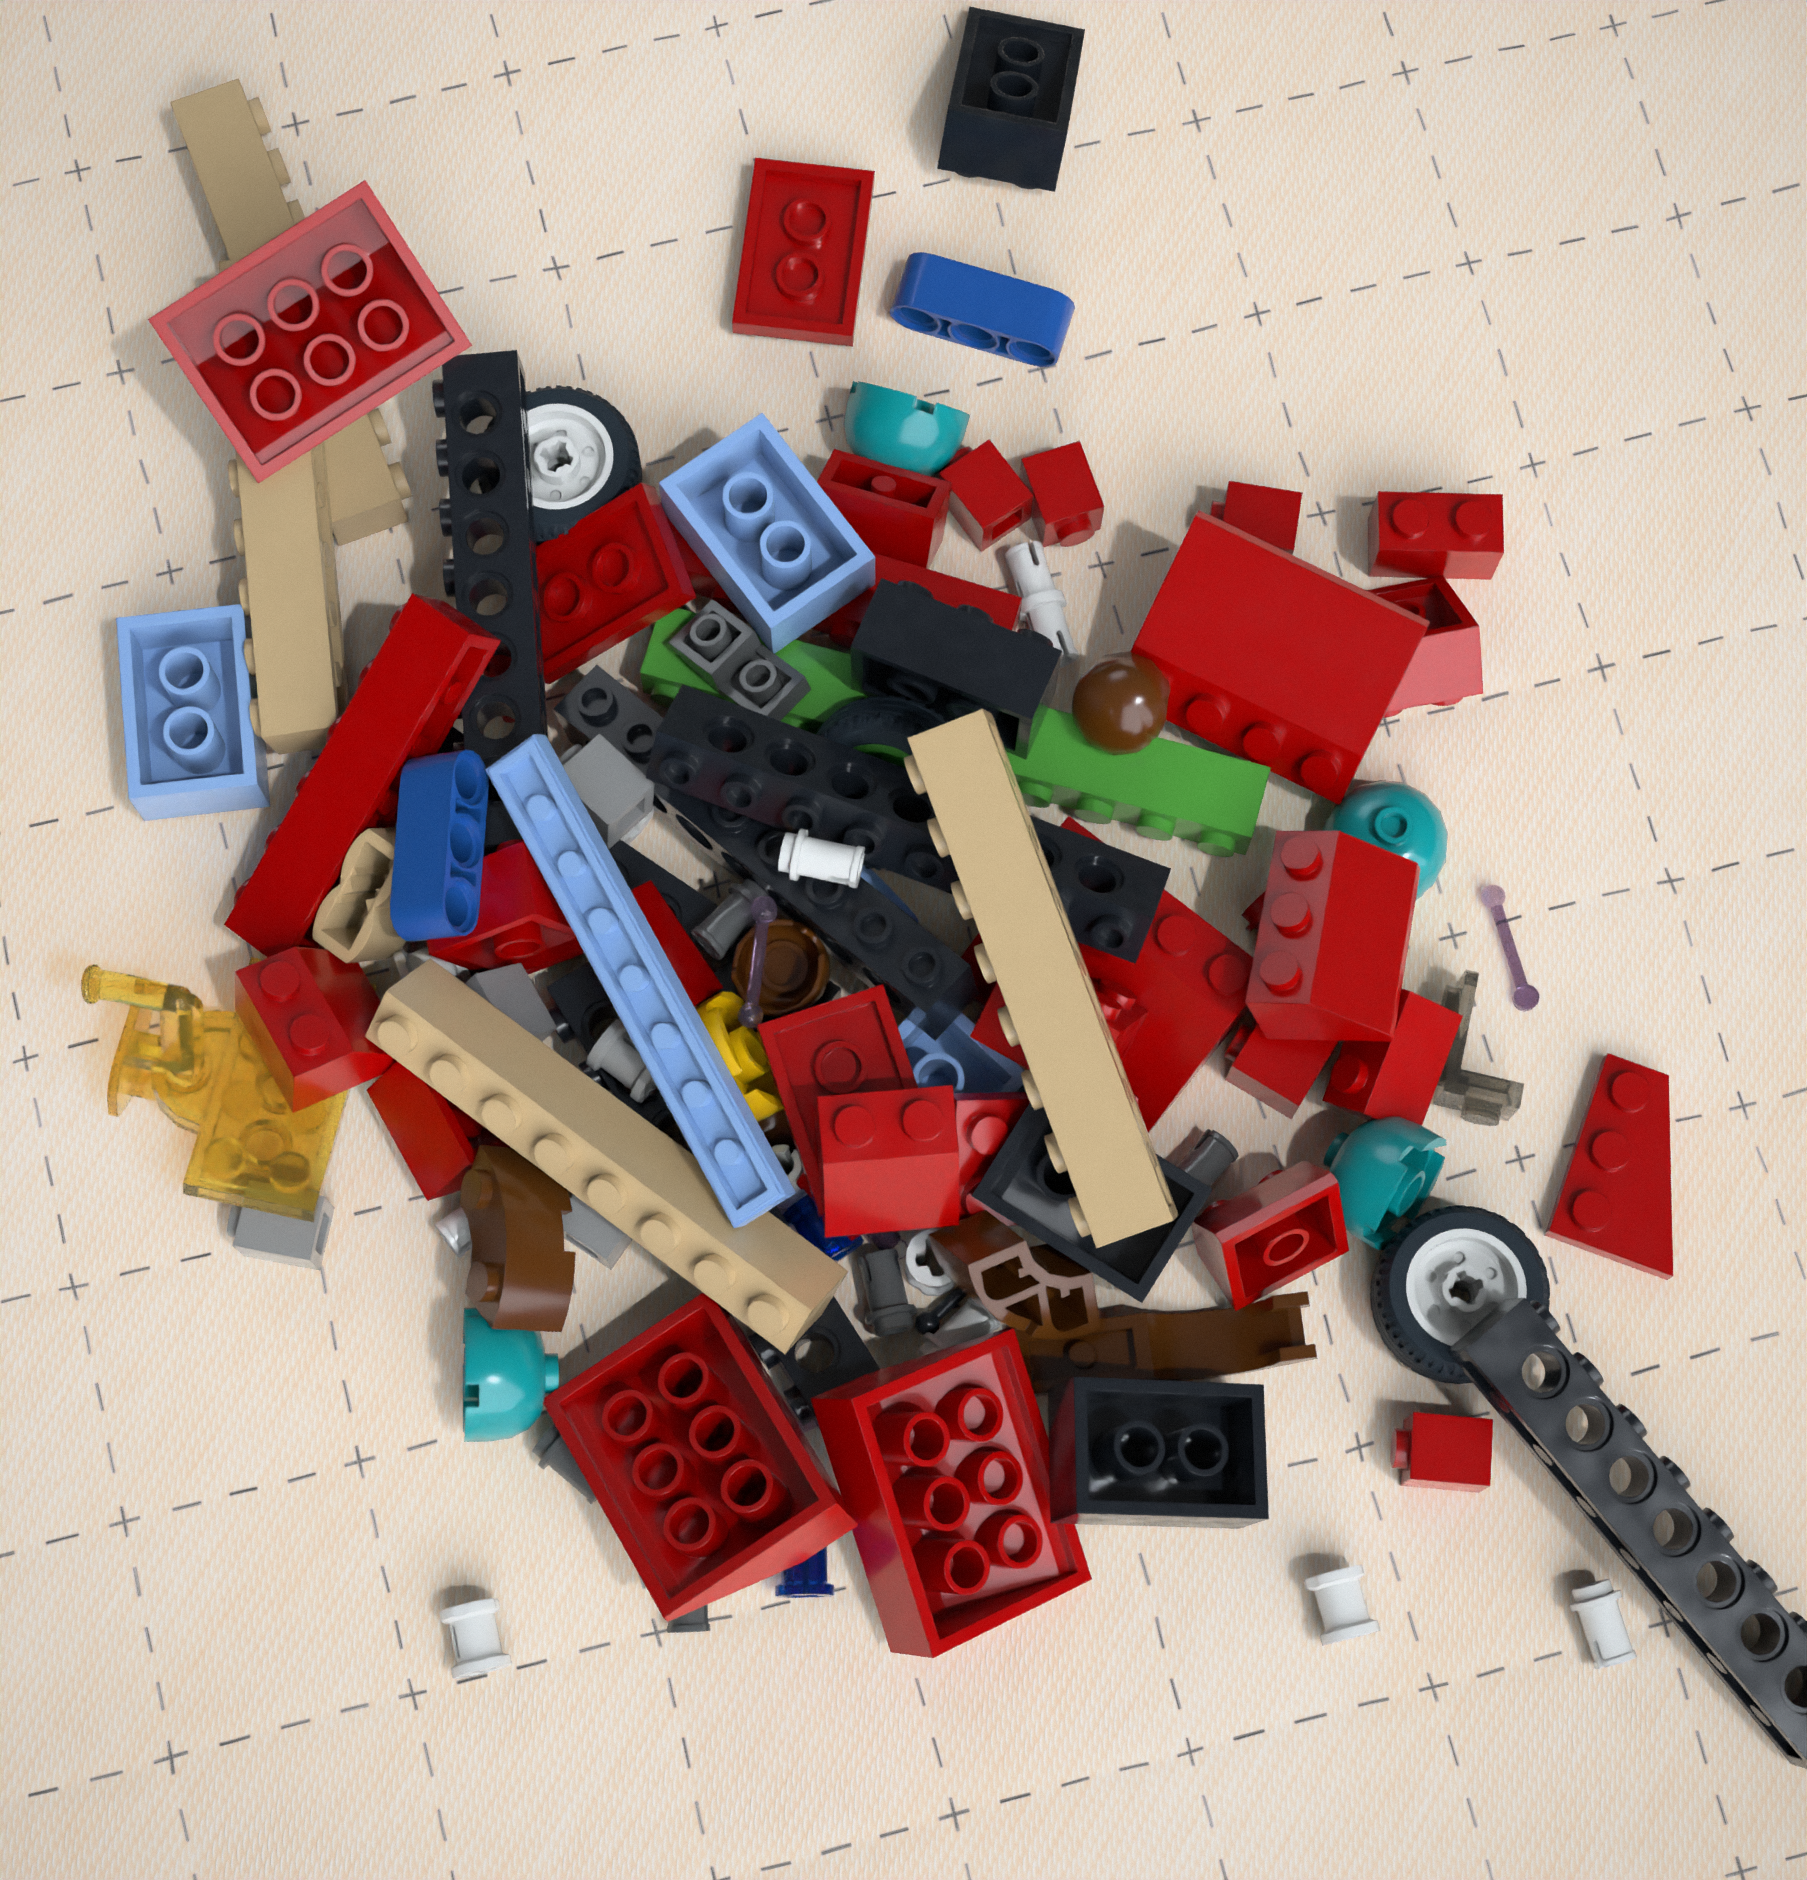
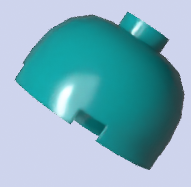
(902, 429)
(1398, 821)
(1384, 1173)
(503, 1379)

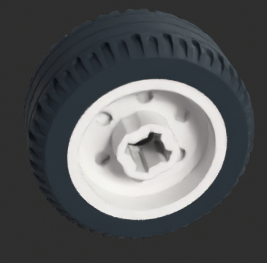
(578, 455)
(1445, 1251)

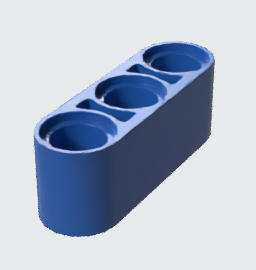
(982, 309)
(439, 846)

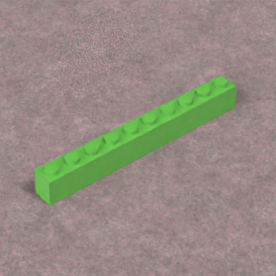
(1160, 789)

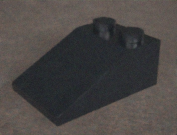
(1011, 99)
(1035, 1197)

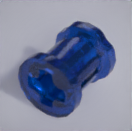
(810, 1226)
(806, 1579)

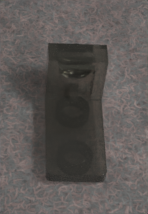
(1478, 1096)

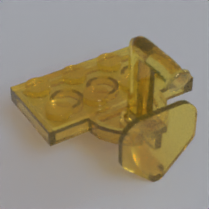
(219, 1088)

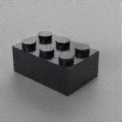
(954, 661)
(1157, 1453)

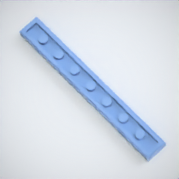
(640, 981)

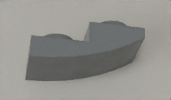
(737, 664)

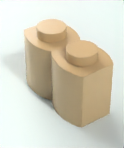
(356, 914)

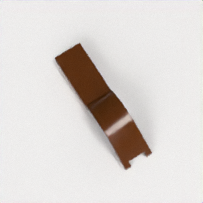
(1175, 1345)

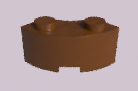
(517, 1237)
(1018, 1284)

